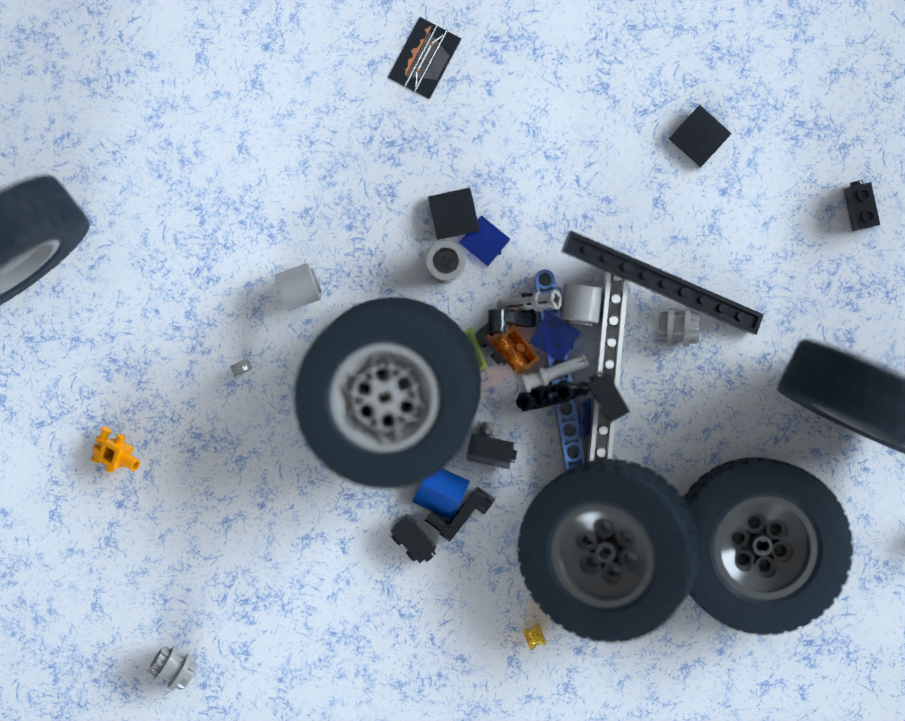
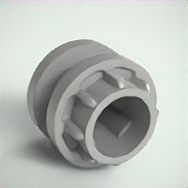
(679, 327)
(172, 668)

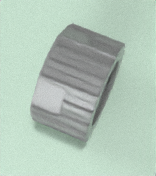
(241, 367)
(491, 428)

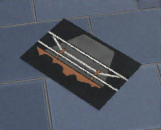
(424, 57)

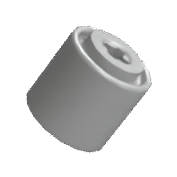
(450, 251)
(298, 286)
(581, 304)

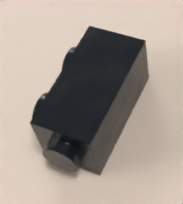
(861, 205)
(607, 396)
(491, 451)
(414, 539)

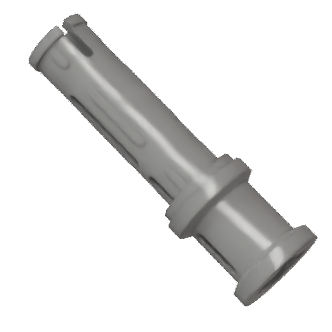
(537, 302)
(544, 376)

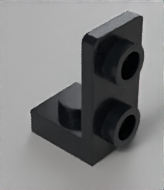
(484, 342)

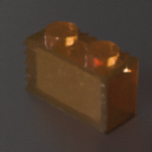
(515, 350)

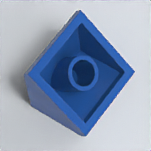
(442, 493)

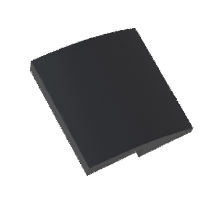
(700, 136)
(453, 213)

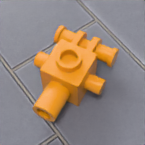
(113, 452)

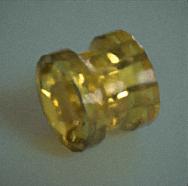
(534, 637)

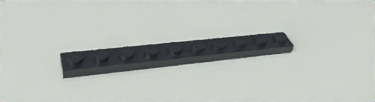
(661, 282)

